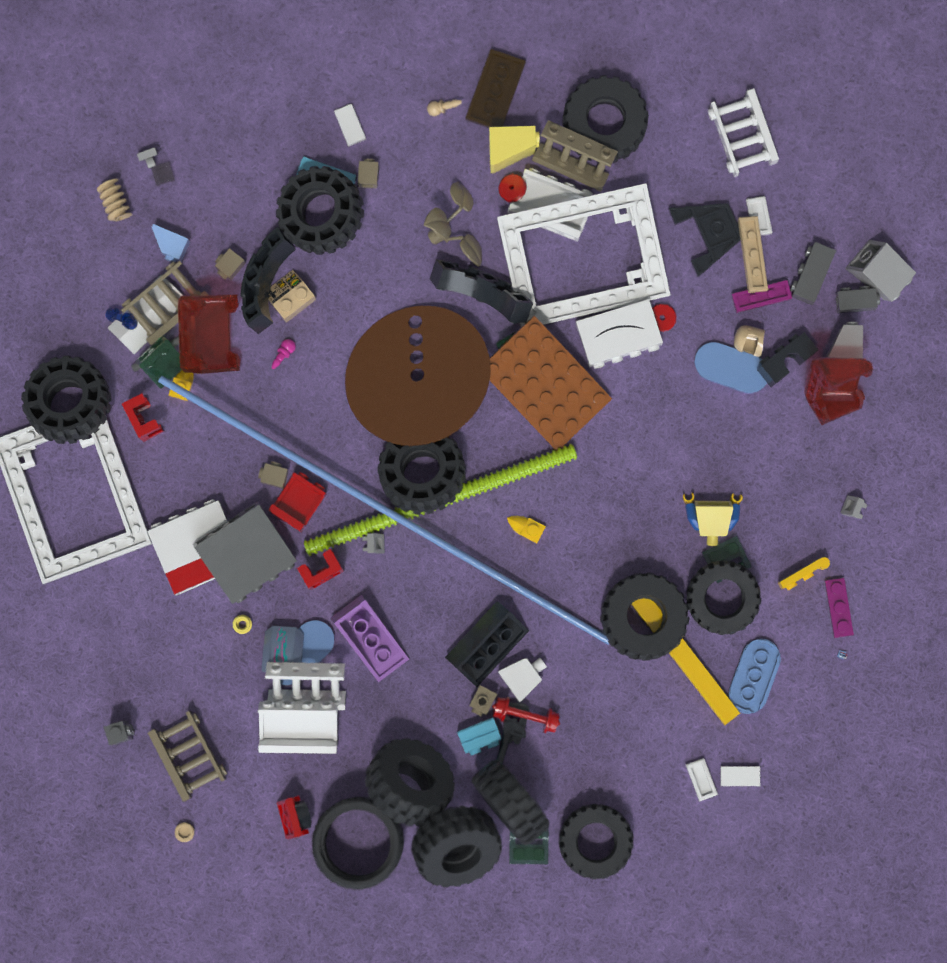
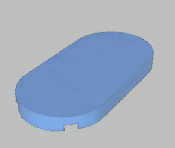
(729, 367)
(316, 644)
(754, 676)

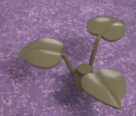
(440, 226)

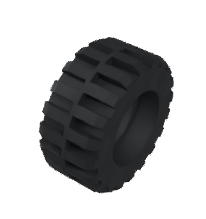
(742, 616)
(622, 841)

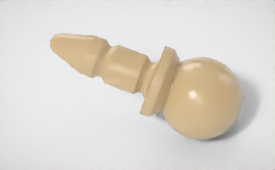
(435, 108)

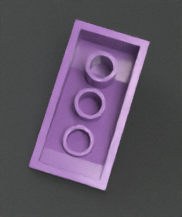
(369, 638)

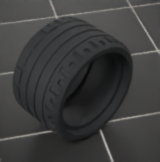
(335, 874)

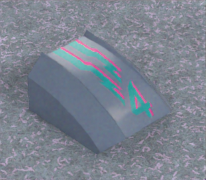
(282, 645)

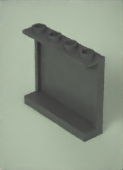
(245, 553)

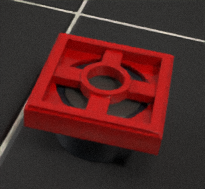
(294, 817)

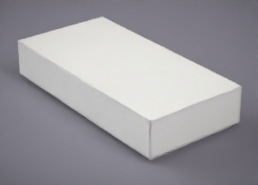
(349, 125)
(758, 207)
(740, 775)
(701, 779)

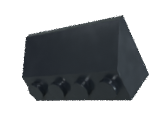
(487, 644)

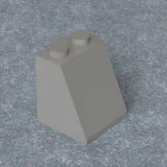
(881, 269)
(848, 342)

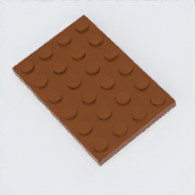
(546, 383)

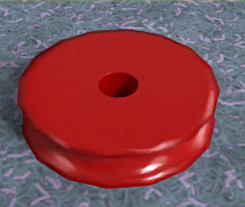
(517, 192)
(669, 314)

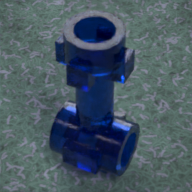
(127, 319)

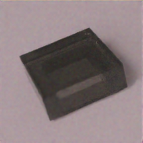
(163, 174)

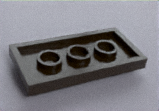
(495, 89)

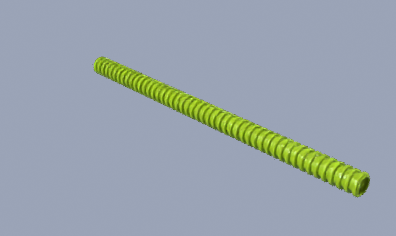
(469, 489)

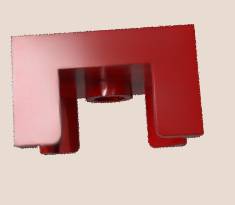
(135, 406)
(323, 574)

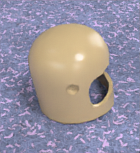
(749, 340)

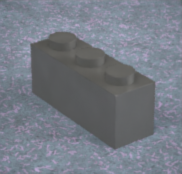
(812, 273)

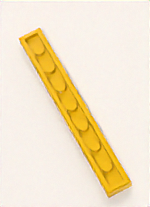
(690, 665)

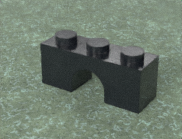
(799, 348)

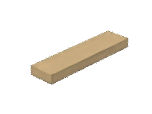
(752, 254)

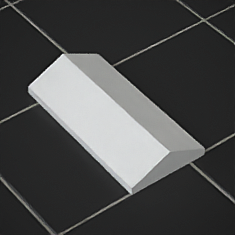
(136, 338)

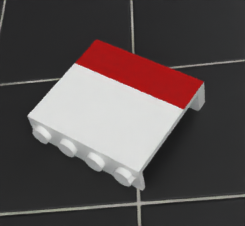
(175, 545)

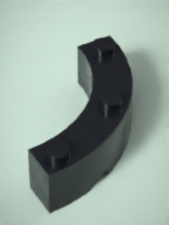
(259, 277)
(483, 287)

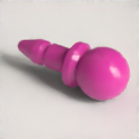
(287, 347)

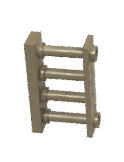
(569, 166)
(167, 321)
(168, 755)

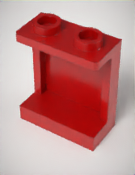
(298, 501)

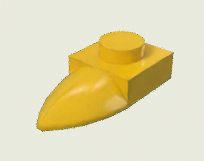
(184, 380)
(526, 527)

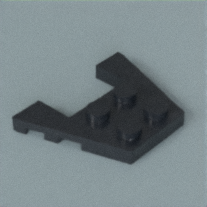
(716, 228)

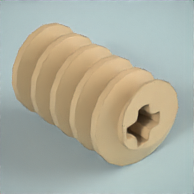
(112, 200)

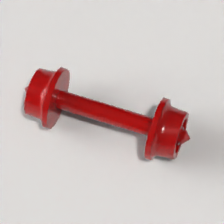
(550, 721)

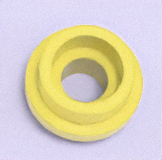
(238, 619)

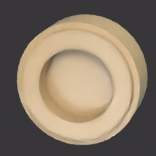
(184, 832)

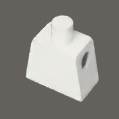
(522, 677)

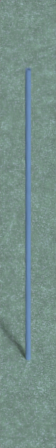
(383, 509)

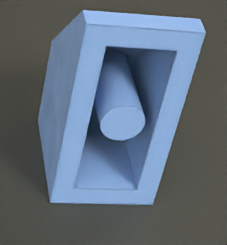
(171, 244)

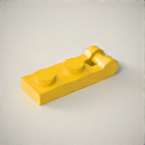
(805, 573)

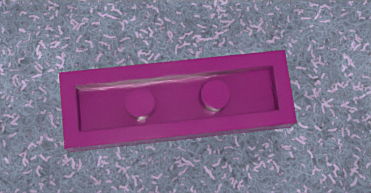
(776, 293)
(839, 608)

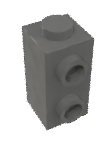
(857, 300)
(119, 732)

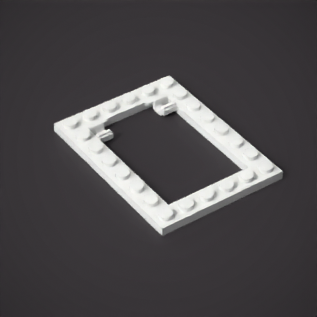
(638, 210)
(20, 444)

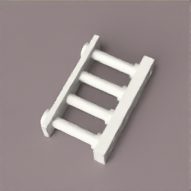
(756, 119)
(306, 671)

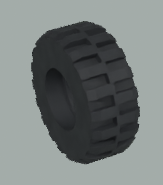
(615, 93)
(301, 192)
(52, 378)
(428, 495)
(668, 600)
(423, 766)
(510, 802)
(456, 846)

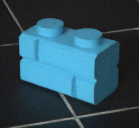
(479, 736)

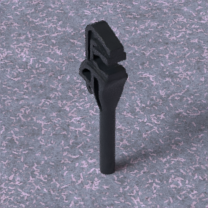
(512, 731)

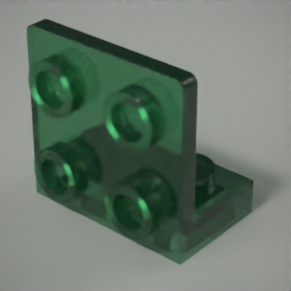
(160, 361)

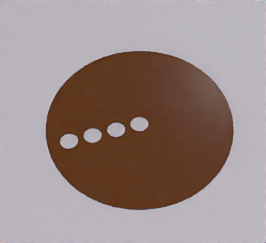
(423, 410)

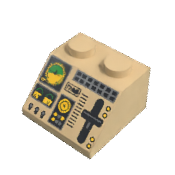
(290, 296)

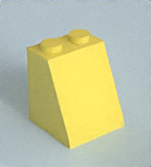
(511, 145)

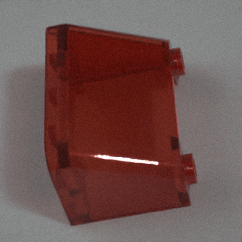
(206, 333)
(833, 386)

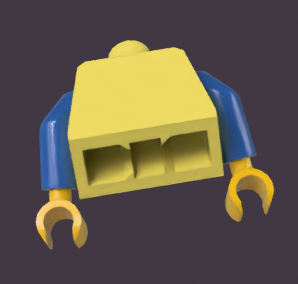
(713, 517)

